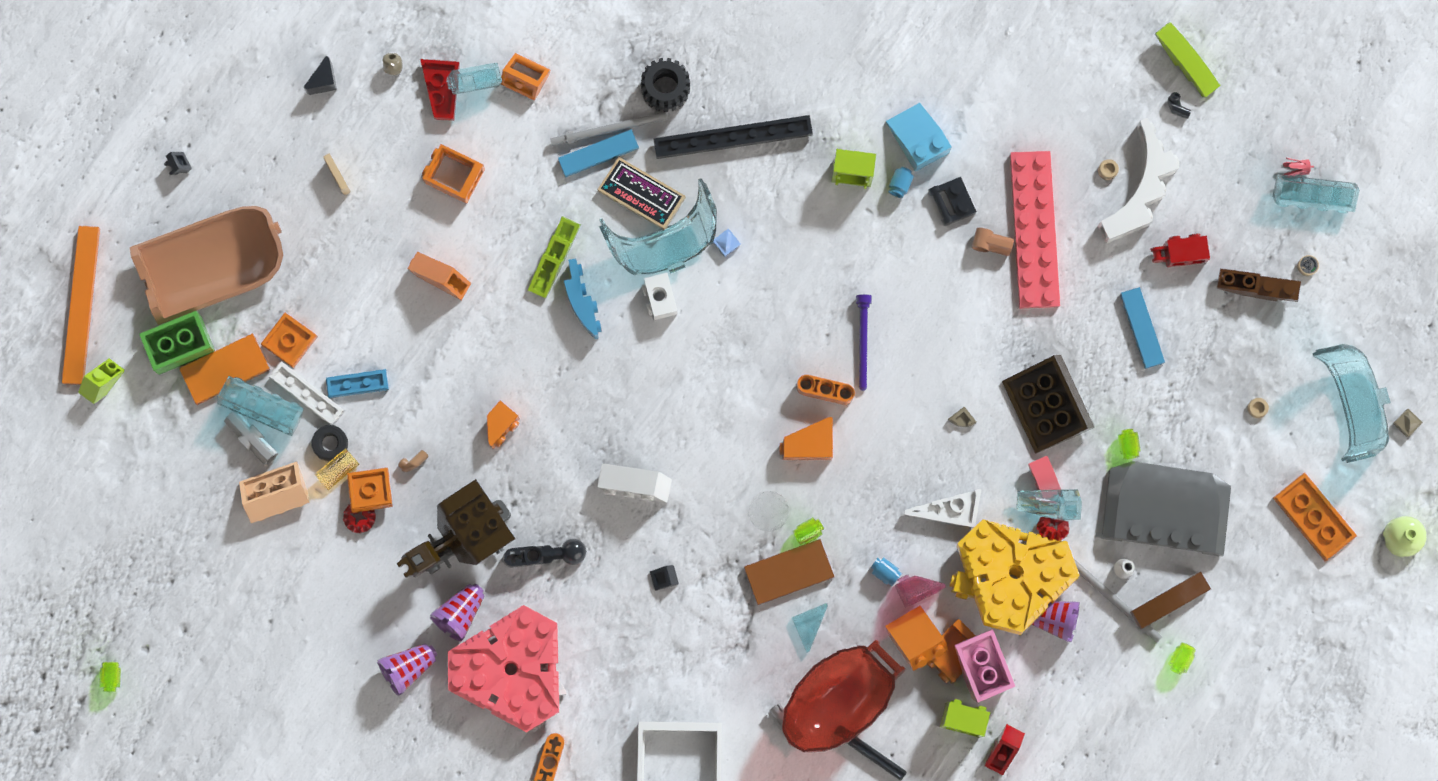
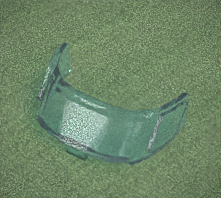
(668, 247)
(1360, 400)

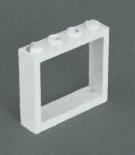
(679, 726)

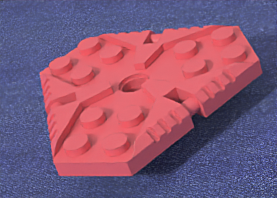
(479, 669)

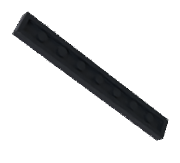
(733, 137)

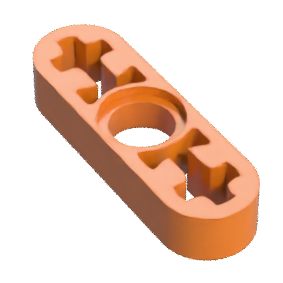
(538, 776)

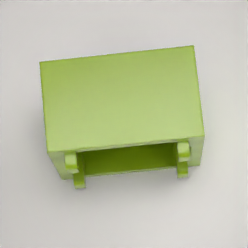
(853, 168)
(965, 718)

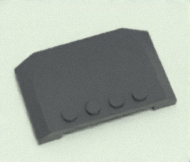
(1167, 507)

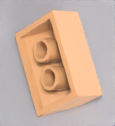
(273, 492)

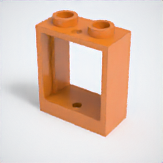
(470, 183)

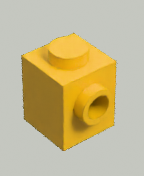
(961, 586)

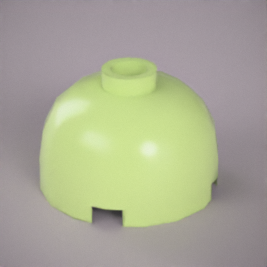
(1404, 536)

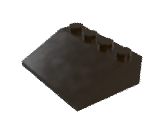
(1048, 403)

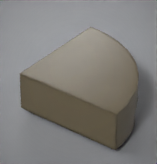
(962, 418)

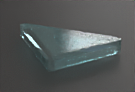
(808, 624)

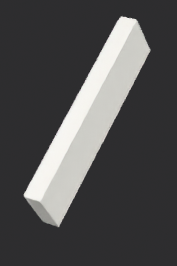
(306, 393)

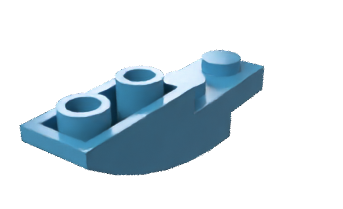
(582, 306)

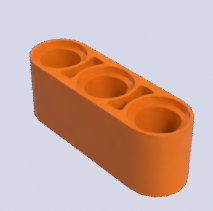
(833, 396)

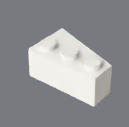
(634, 483)

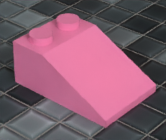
(984, 666)

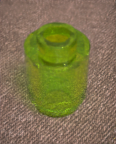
(1129, 444)
(808, 531)
(1182, 658)
(109, 676)

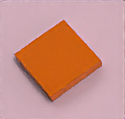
(289, 340)
(369, 490)

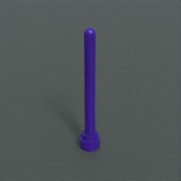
(863, 302)

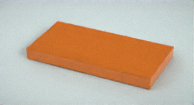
(208, 374)
(1314, 516)

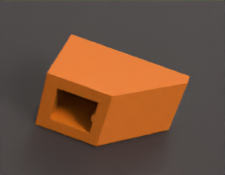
(500, 422)

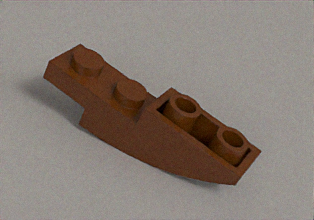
(1258, 286)

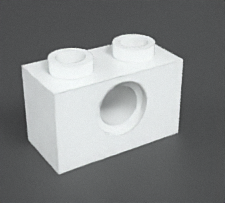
(659, 284)

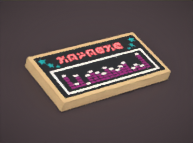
(641, 193)

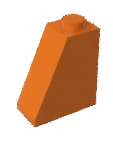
(439, 275)
(810, 442)

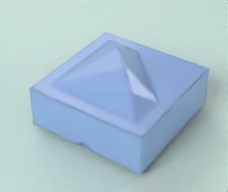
(726, 242)

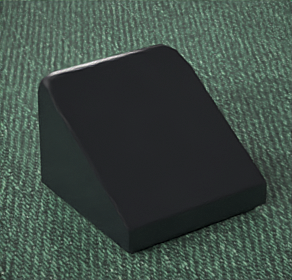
(664, 577)

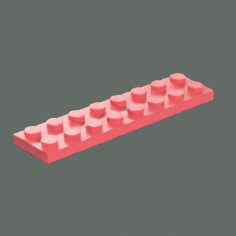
(1034, 229)

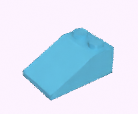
(919, 136)

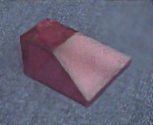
(916, 589)

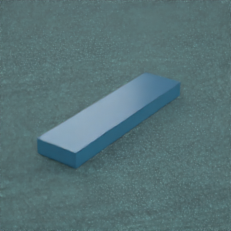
(598, 153)
(1142, 328)

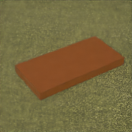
(789, 572)

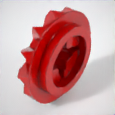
(363, 525)
(1048, 531)

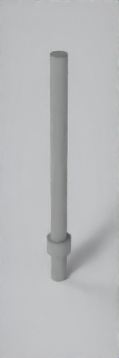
(571, 137)
(1115, 600)

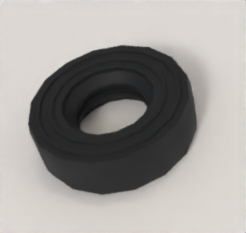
(321, 433)

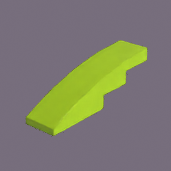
(1187, 59)
(554, 257)

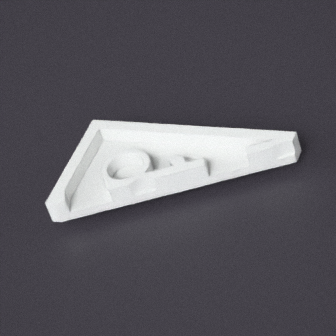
(956, 510)

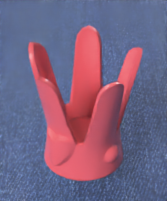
(1303, 166)

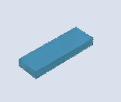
(357, 383)

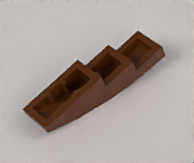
(1170, 600)

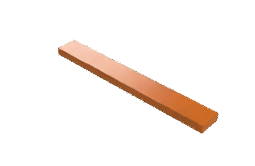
(81, 305)

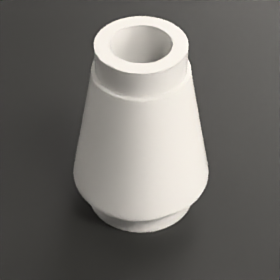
(1121, 572)

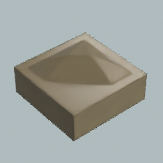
(1407, 422)

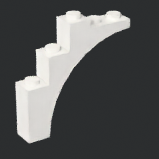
(1156, 166)

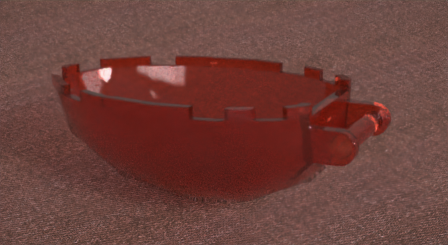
(839, 698)

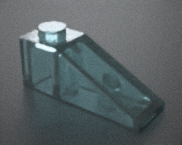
(1051, 503)

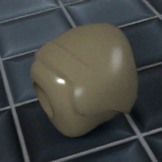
(392, 64)

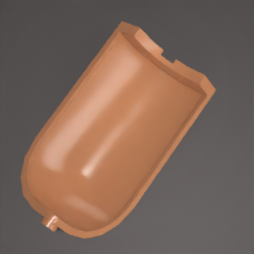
(208, 261)

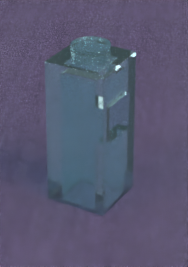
(474, 78)

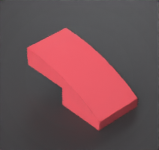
(1044, 474)

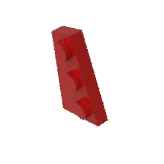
(440, 96)

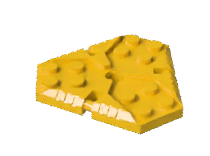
(1040, 566)

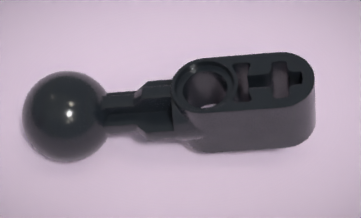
(572, 552)

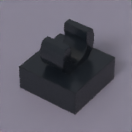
(178, 163)

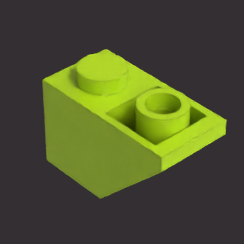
(100, 380)

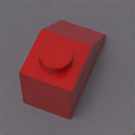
(1005, 749)

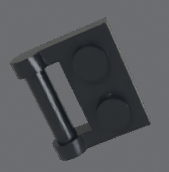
(958, 199)

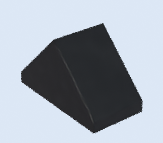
(322, 79)

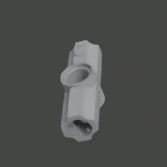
(251, 437)

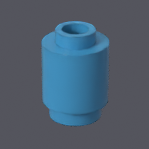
(900, 182)
(885, 571)

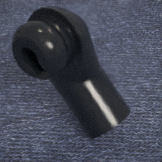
(1175, 106)

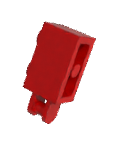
(1183, 251)

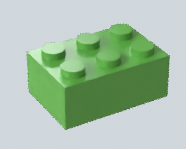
(177, 342)

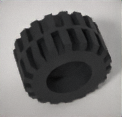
(665, 69)

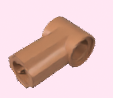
(987, 241)

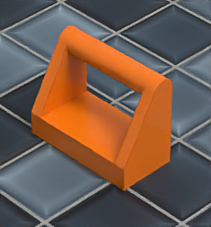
(520, 82)

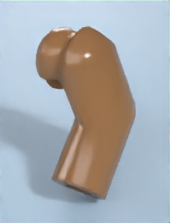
(415, 462)

